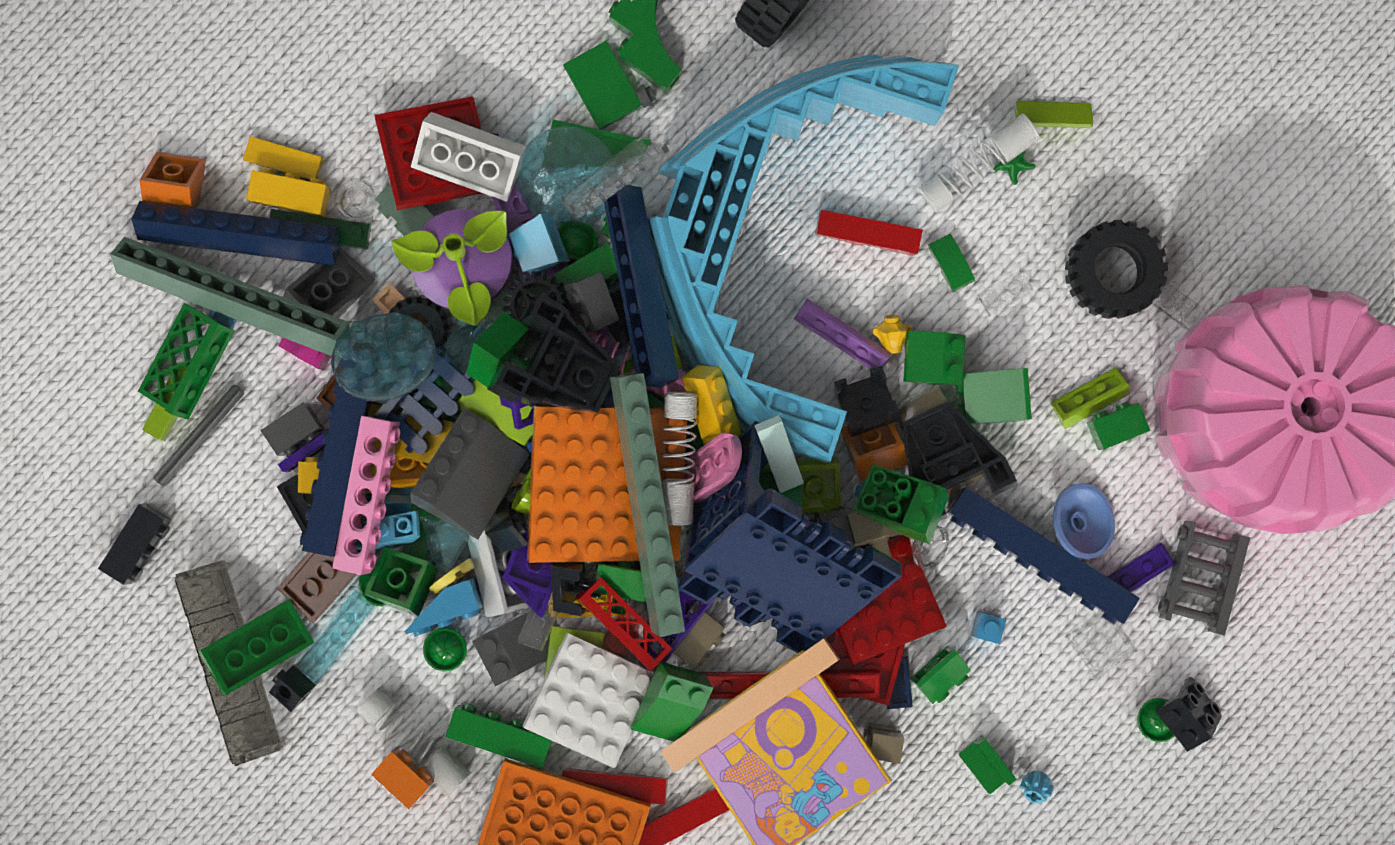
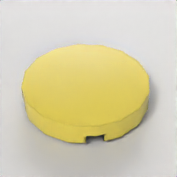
(452, 577)

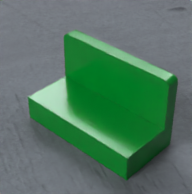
(986, 765)

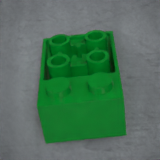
(902, 503)

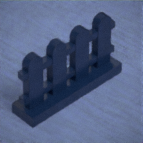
(412, 406)

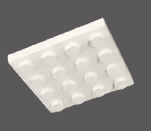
(588, 700)

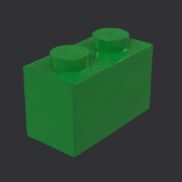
(1118, 426)

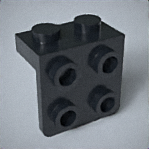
(1190, 715)

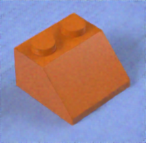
(173, 180)
(875, 447)
(403, 777)

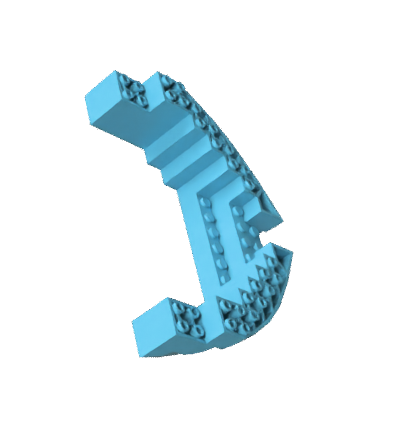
(711, 200)

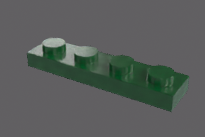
(350, 232)

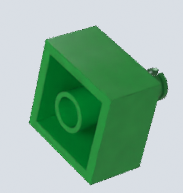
(498, 343)
(624, 579)

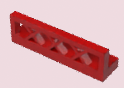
(614, 627)

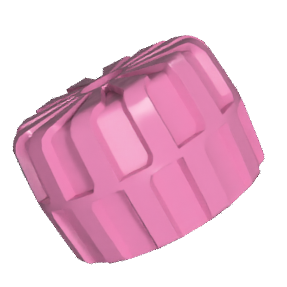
(1283, 410)

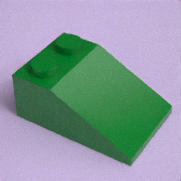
(672, 702)

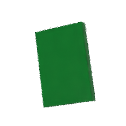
(602, 85)

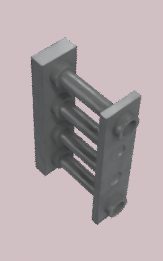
(1222, 595)

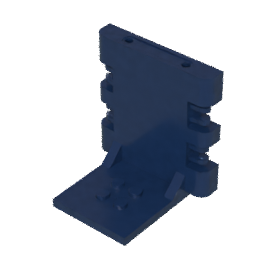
(775, 565)

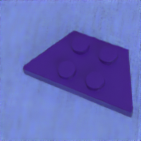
(529, 580)

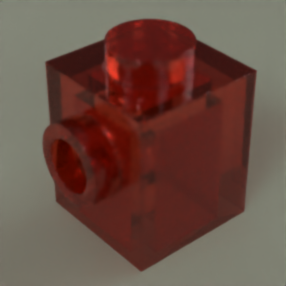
(613, 644)

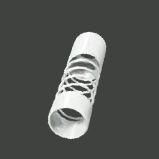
(1008, 142)
(679, 493)
(443, 766)

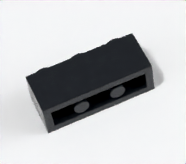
(135, 544)

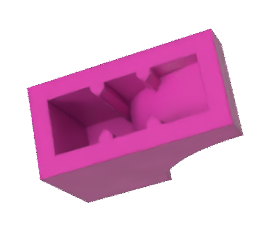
(313, 357)

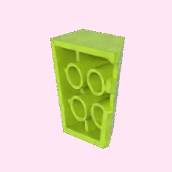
(488, 406)

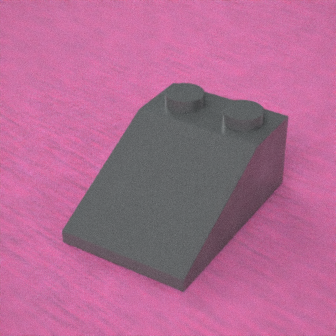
(331, 287)
(504, 655)

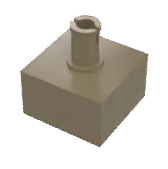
(867, 531)

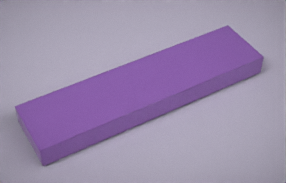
(841, 335)

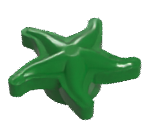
(1014, 167)

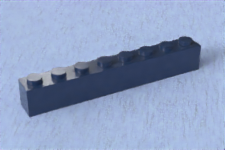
(236, 233)
(640, 287)
(335, 468)
(1044, 556)

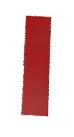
(869, 232)
(639, 787)

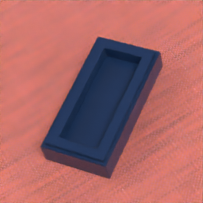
(901, 693)

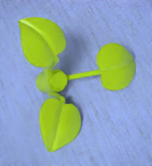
(420, 248)

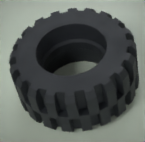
(768, 19)
(1142, 250)

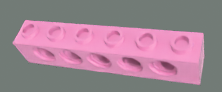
(356, 505)

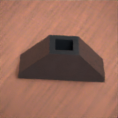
(507, 528)

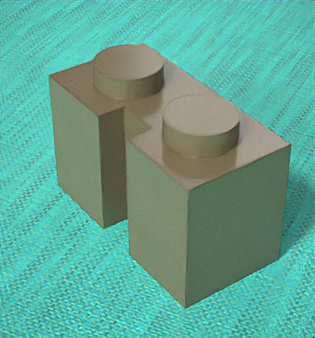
(699, 640)
(885, 742)

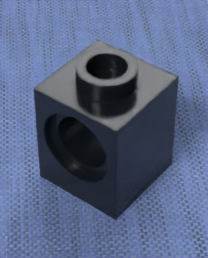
(291, 687)

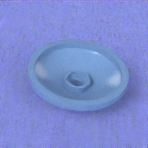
(1084, 521)

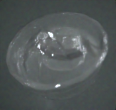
(355, 199)

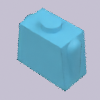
(538, 244)

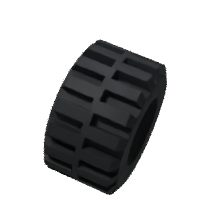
(432, 311)

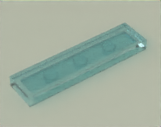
(335, 637)

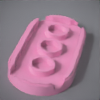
(714, 465)

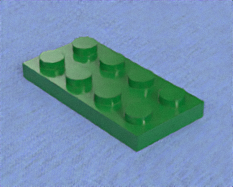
(256, 647)

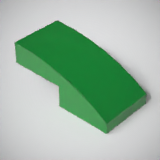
(952, 262)

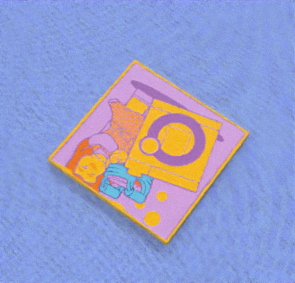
(793, 766)

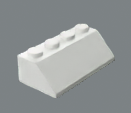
(468, 156)
(489, 570)

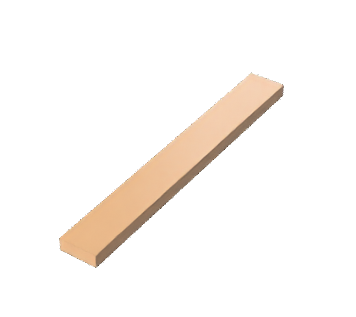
(750, 705)

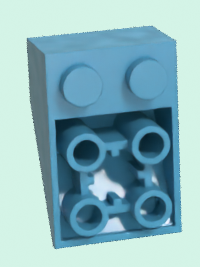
(452, 602)

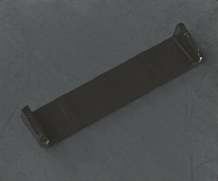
(211, 614)

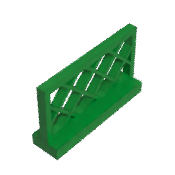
(198, 368)

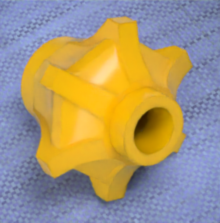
(892, 333)

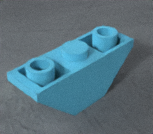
(396, 530)

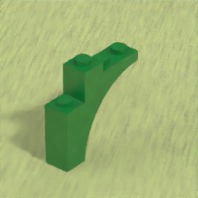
(644, 48)

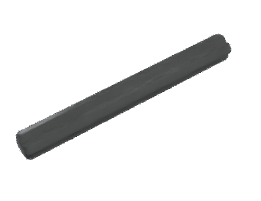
(198, 435)

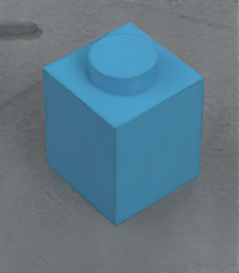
(988, 627)

